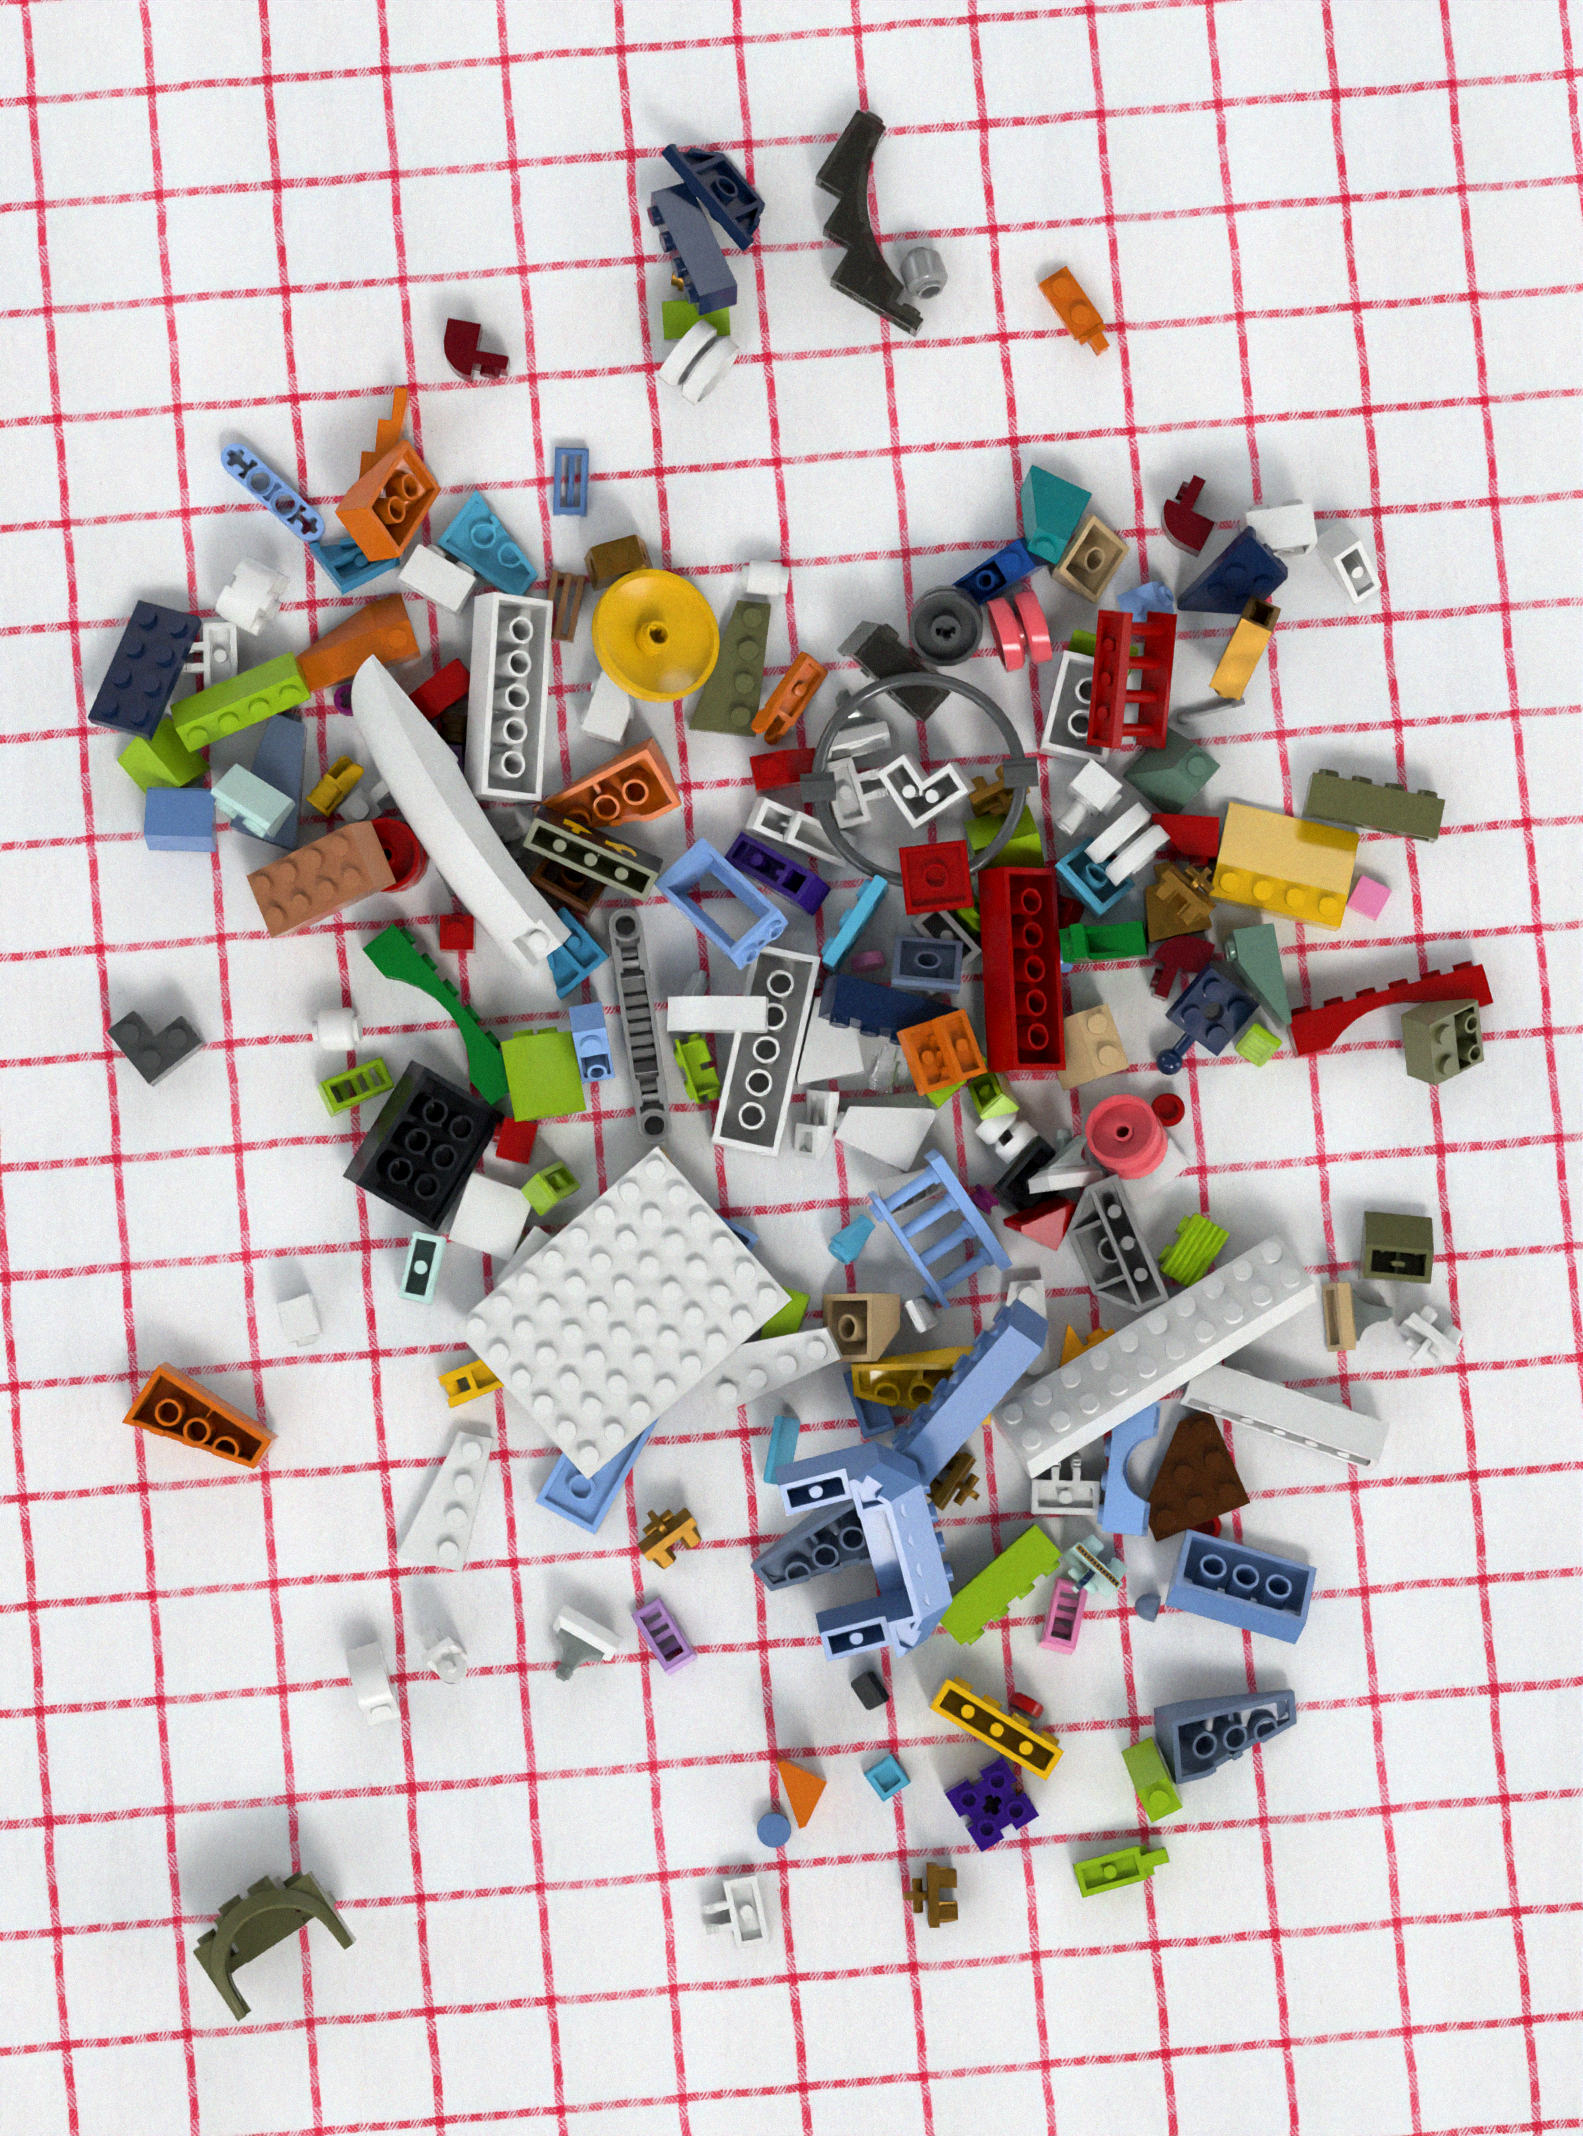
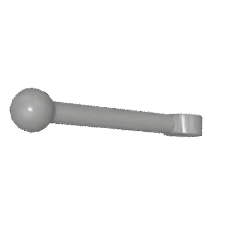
(1184, 717)

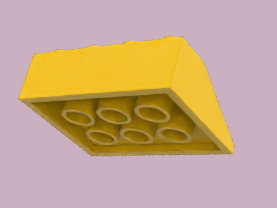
(1284, 867)

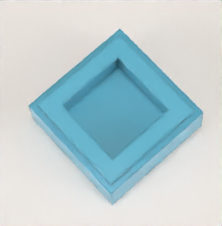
(887, 1777)

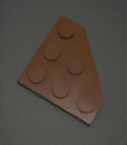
(1194, 1479)

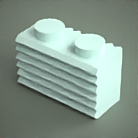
(422, 1267)

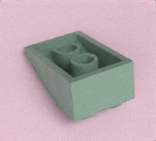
(1259, 967)

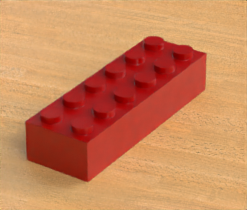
(1021, 970)

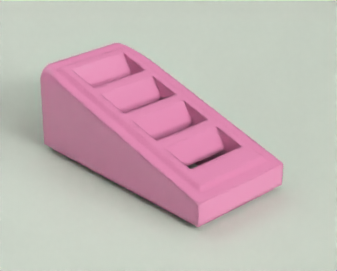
(1058, 1644)

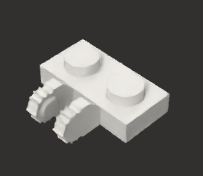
(219, 654)
(851, 804)
(1065, 1496)
(745, 1911)

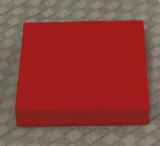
(936, 877)

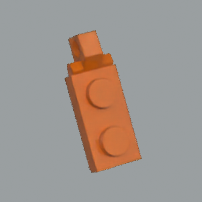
(1075, 310)

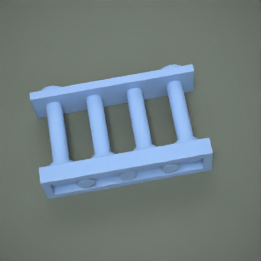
(954, 1200)

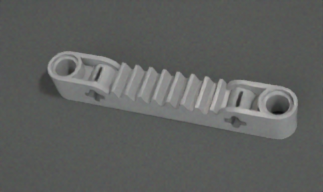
(640, 1025)

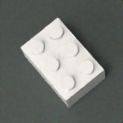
(1069, 711)

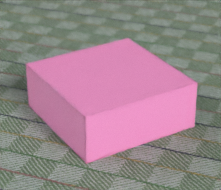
(1368, 897)

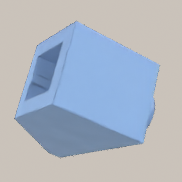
(591, 1042)

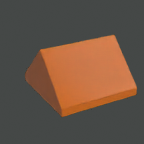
(802, 1787)

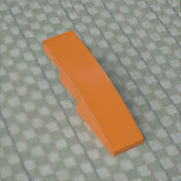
(388, 431)

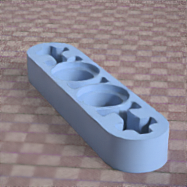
(270, 495)

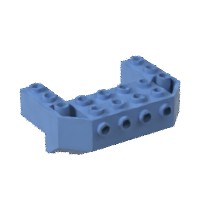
(899, 1540)

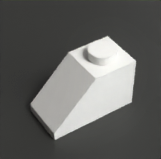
(1348, 562)

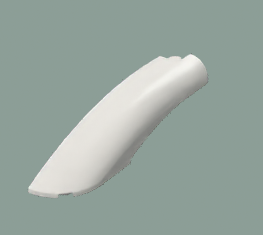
(450, 822)

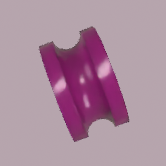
(339, 702)
(983, 1199)

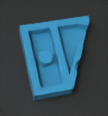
(348, 565)
(576, 957)

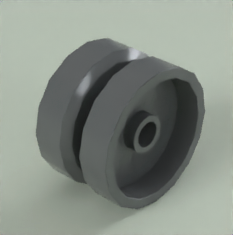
(943, 645)

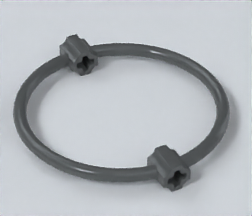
(821, 785)

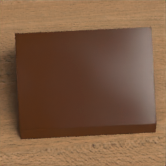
(568, 886)

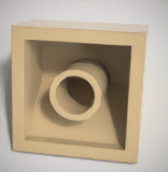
(1091, 1047)

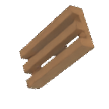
(567, 578)

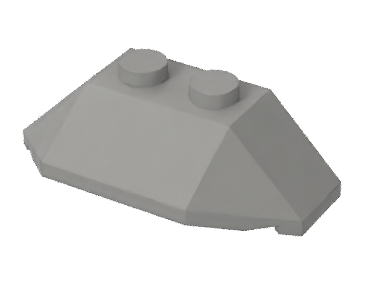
(1114, 1248)

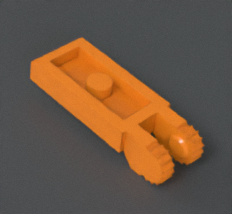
(789, 698)

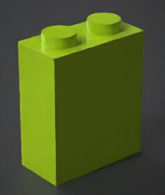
(543, 1074)

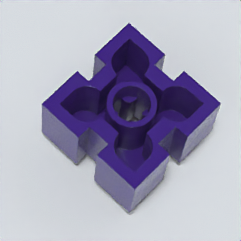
(1012, 1807)

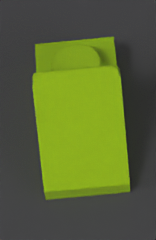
(550, 1187)

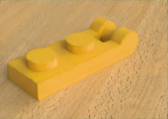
(479, 1377)

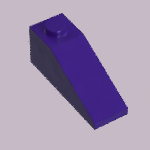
(778, 873)

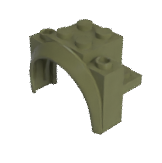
(261, 1921)

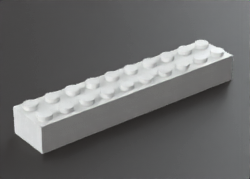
(1154, 1355)

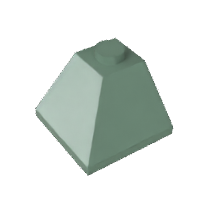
(1172, 774)

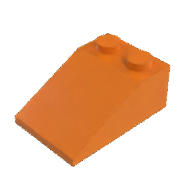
(389, 503)

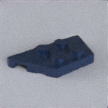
(720, 190)
(1237, 573)

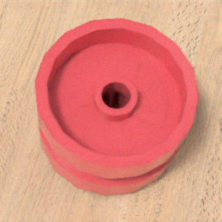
(1024, 629)
(1126, 1136)

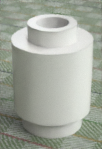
(765, 577)

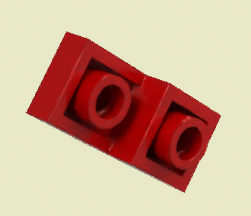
(442, 690)

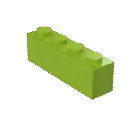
(240, 701)
(999, 1583)

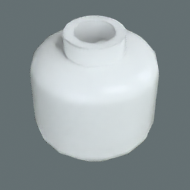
(337, 1029)

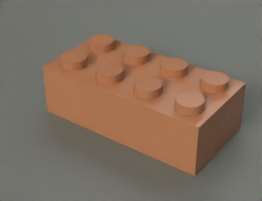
(321, 879)

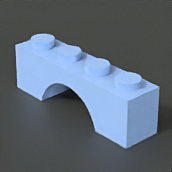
(1123, 1509)

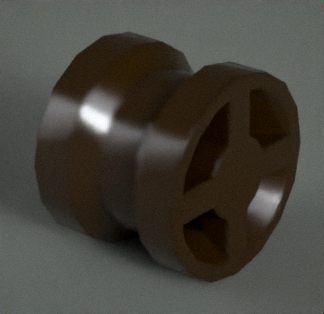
(453, 728)

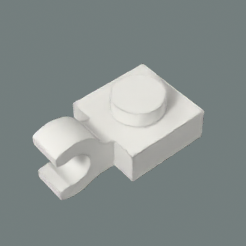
(364, 806)

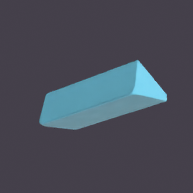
(781, 1446)

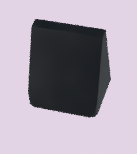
(869, 1690)

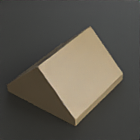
(1090, 560)

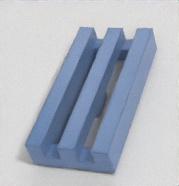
(570, 510)

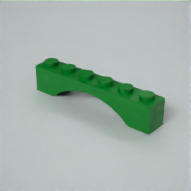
(399, 961)

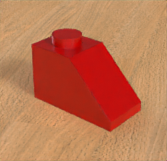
(780, 769)
(1192, 837)

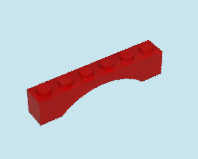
(1319, 1028)

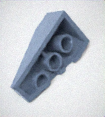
(818, 1545)

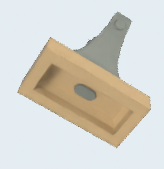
(1348, 1316)

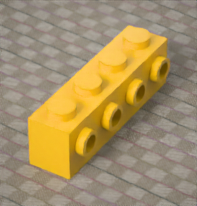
(995, 1728)

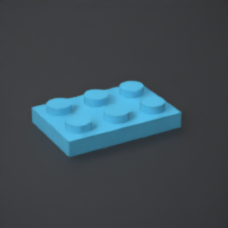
(853, 923)

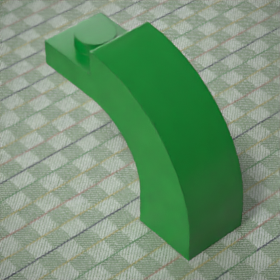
(1103, 943)

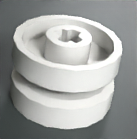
(699, 362)
(1127, 844)

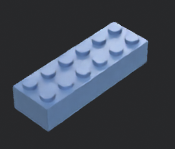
(973, 1388)

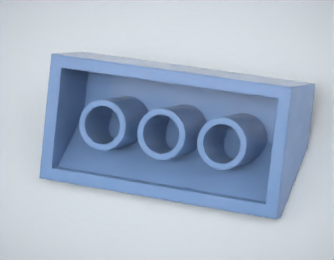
(1241, 1586)

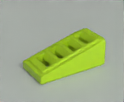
(1257, 1045)
(338, 1081)

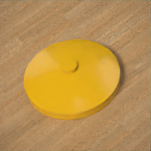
(655, 635)

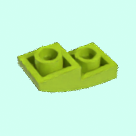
(789, 1318)

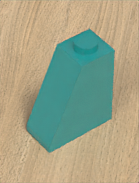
(1050, 512)

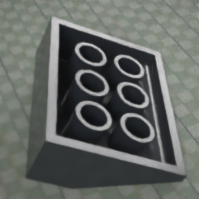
(424, 1145)

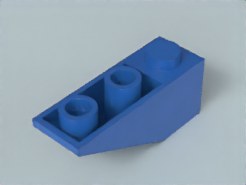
(1001, 572)

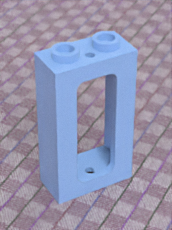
(705, 859)

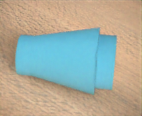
(849, 1241)

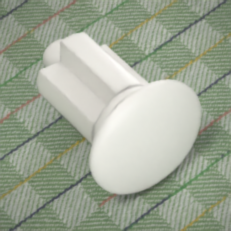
(697, 984)

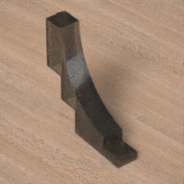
(863, 271)

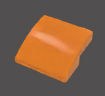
(941, 1052)

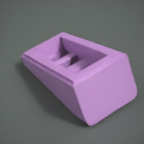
(679, 1661)

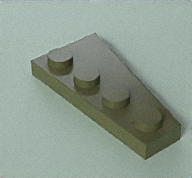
(735, 684)

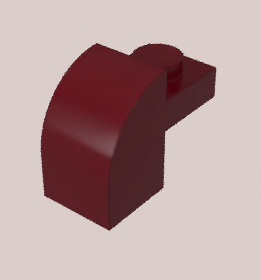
(463, 355)
(1182, 525)
(1178, 954)

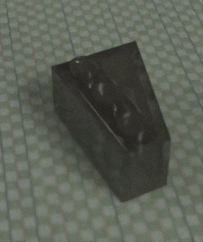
(881, 656)

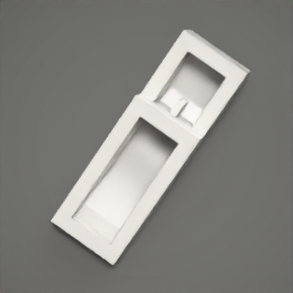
(795, 831)
(718, 1014)

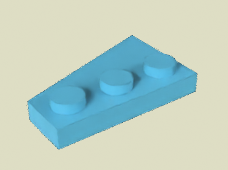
(484, 546)

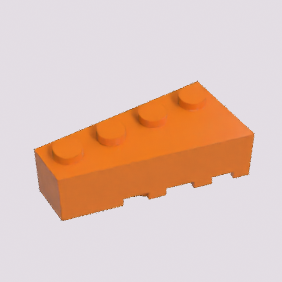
(198, 1418)

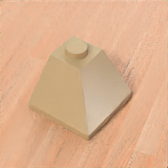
(862, 1323)

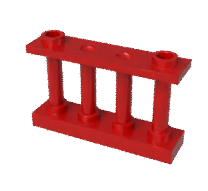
(1111, 673)

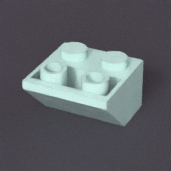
(252, 799)

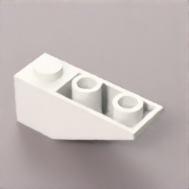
(609, 712)

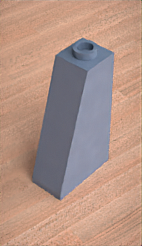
(281, 765)

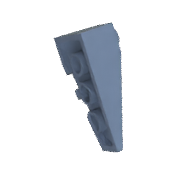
(1210, 1731)

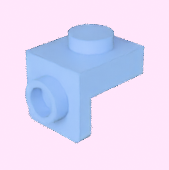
(1148, 597)

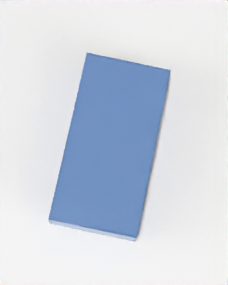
(871, 1416)

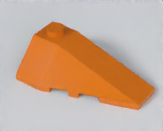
(376, 629)
(620, 791)

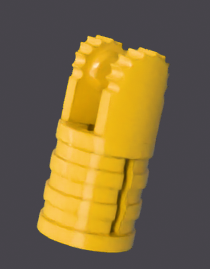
(335, 785)

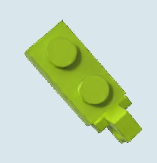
(1117, 1869)

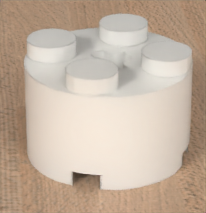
(252, 595)

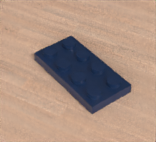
(144, 670)

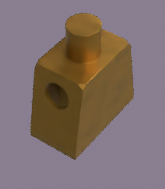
(616, 559)
(1162, 918)

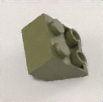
(1442, 1039)
(1396, 1248)

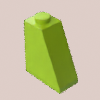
(1152, 1780)

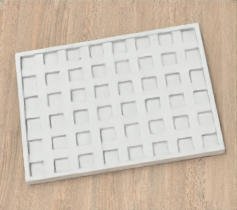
(622, 1313)

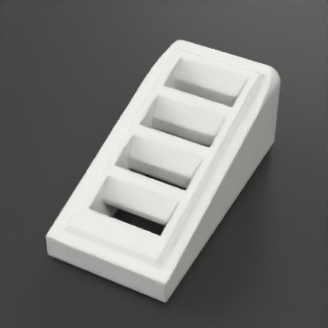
(892, 1184)
(921, 1313)

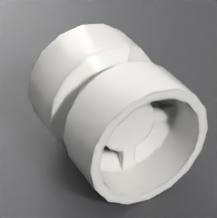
(992, 1129)

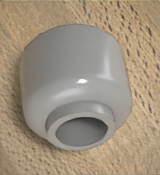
(923, 273)

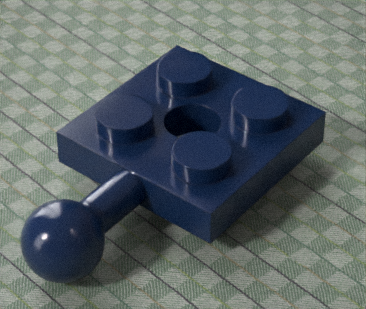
(1211, 1032)

